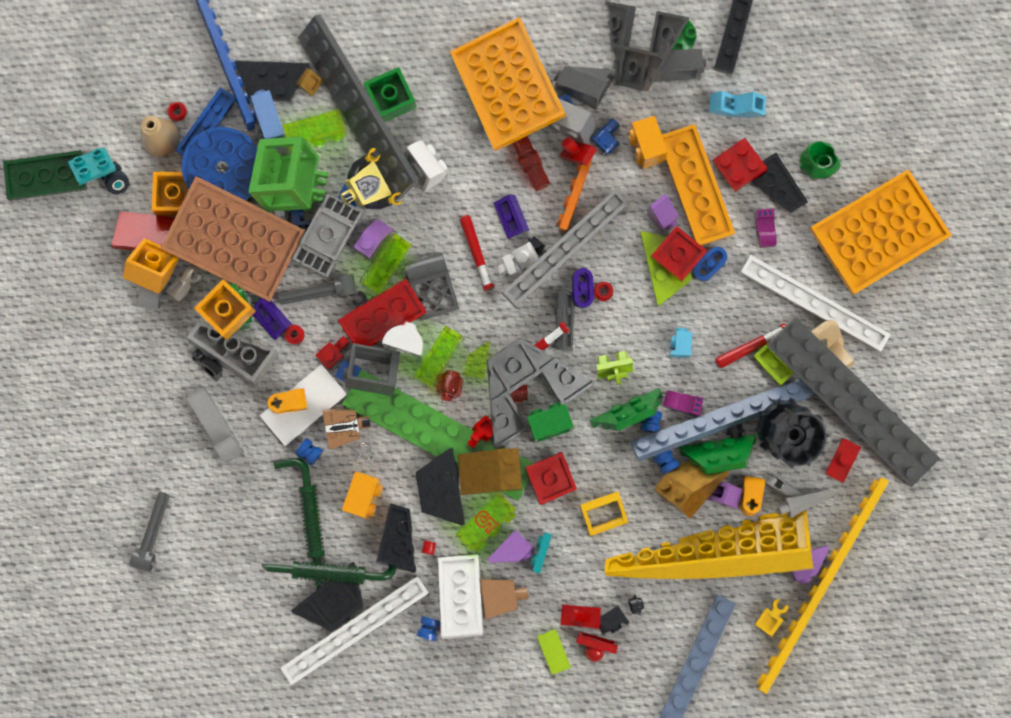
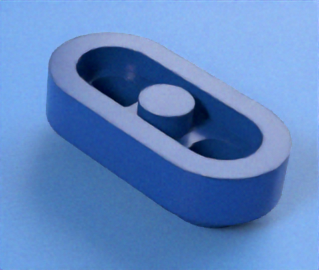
(709, 264)

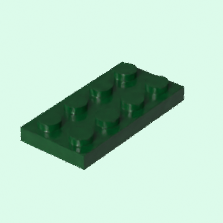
(41, 176)

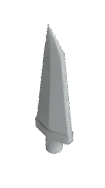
(800, 503)

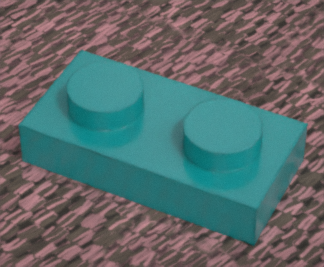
(543, 544)

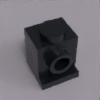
(612, 620)

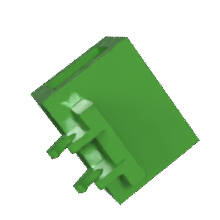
(286, 180)

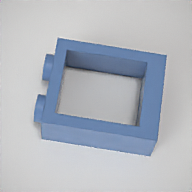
(267, 115)

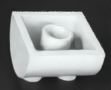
(425, 165)
(405, 340)

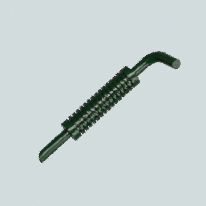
(309, 510)
(330, 573)

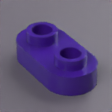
(582, 288)

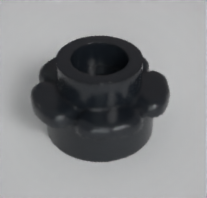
(537, 244)
(735, 431)
(636, 604)

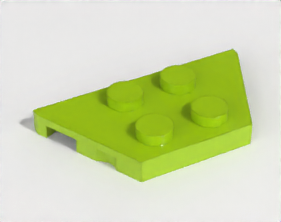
(663, 282)

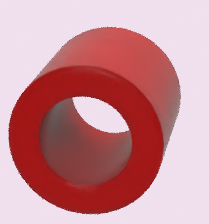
(428, 547)

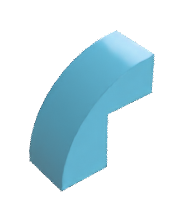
(742, 105)

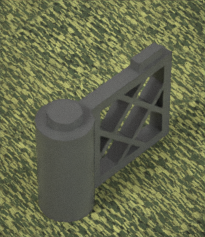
(426, 270)

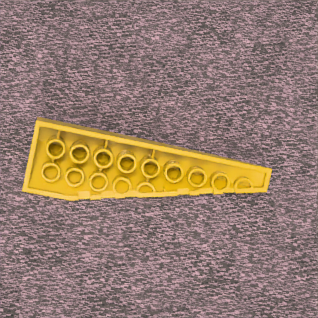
(751, 549)

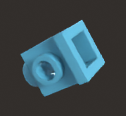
(681, 343)

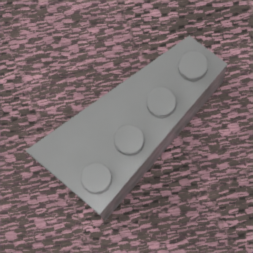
(577, 124)
(239, 355)

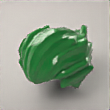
(819, 160)

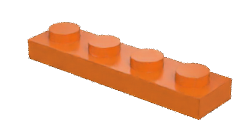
(571, 201)

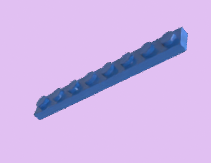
(228, 65)

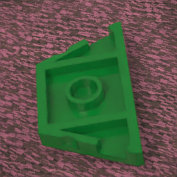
(629, 413)
(720, 454)

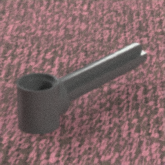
(343, 286)
(143, 557)

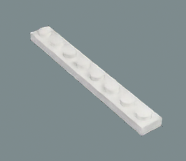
(815, 303)
(354, 630)

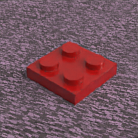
(740, 164)
(678, 254)
(550, 478)

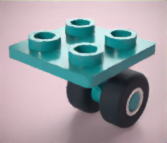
(99, 164)

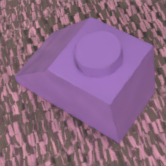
(663, 213)
(372, 239)
(726, 495)
(512, 550)
(818, 556)

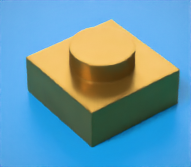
(309, 82)

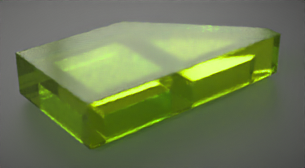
(476, 361)

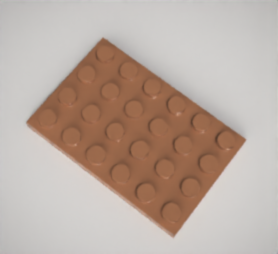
(232, 238)

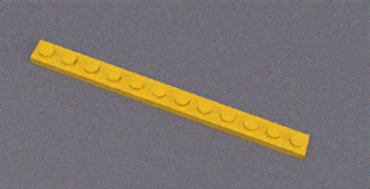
(817, 591)

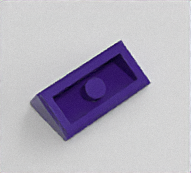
(511, 216)
(271, 318)

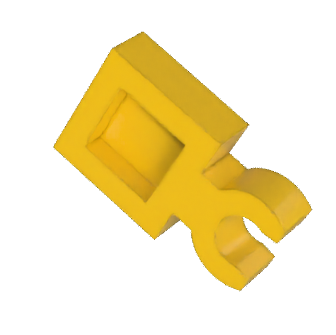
(770, 620)

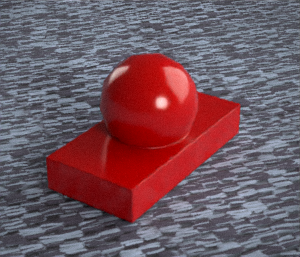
(596, 646)

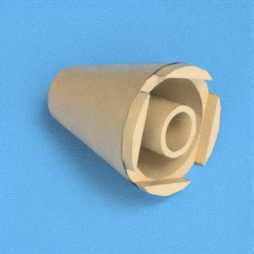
(159, 136)

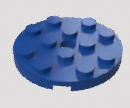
(216, 146)

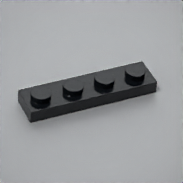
(733, 36)

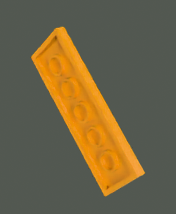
(697, 186)

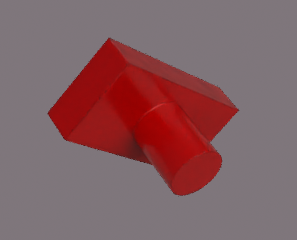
(577, 152)
(842, 460)
(580, 616)

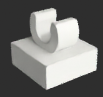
(510, 266)

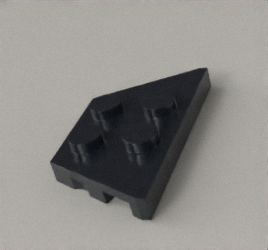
(272, 76)
(440, 488)
(331, 604)

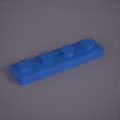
(210, 117)

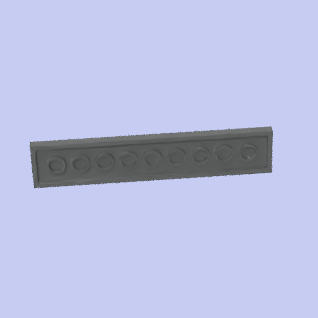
(357, 106)
(853, 401)

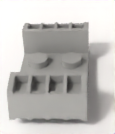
(327, 235)

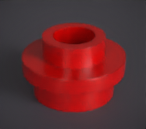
(177, 105)
(605, 285)
(294, 341)

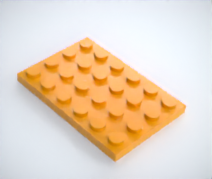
(507, 84)
(880, 232)

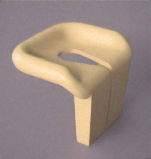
(834, 340)

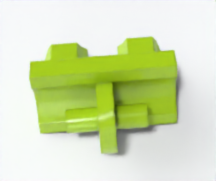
(616, 369)

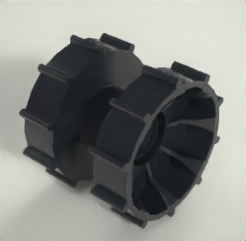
(808, 436)

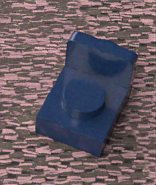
(297, 216)

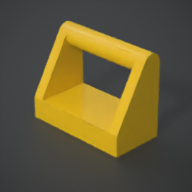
(614, 497)

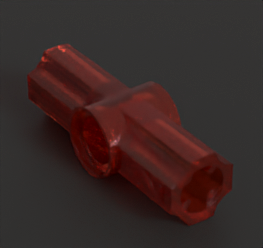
(531, 164)

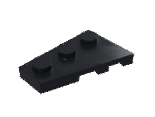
(780, 184)
(396, 540)

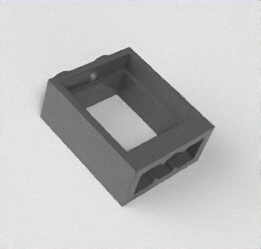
(682, 65)
(371, 354)

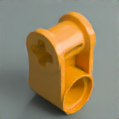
(292, 400)
(753, 492)

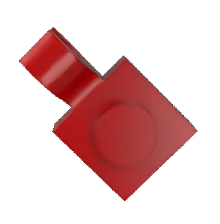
(330, 353)
(481, 430)

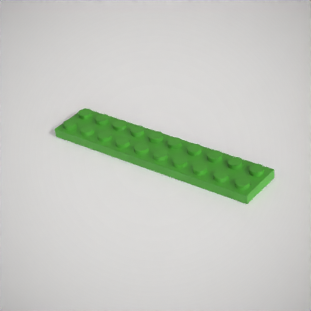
(421, 425)

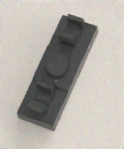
(565, 314)

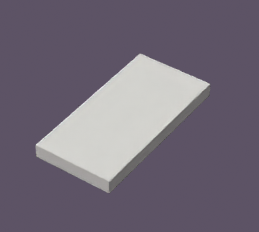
(321, 393)
(460, 597)

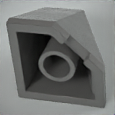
(584, 83)

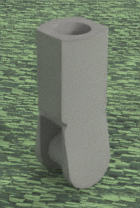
(785, 489)

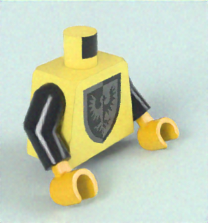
(367, 185)

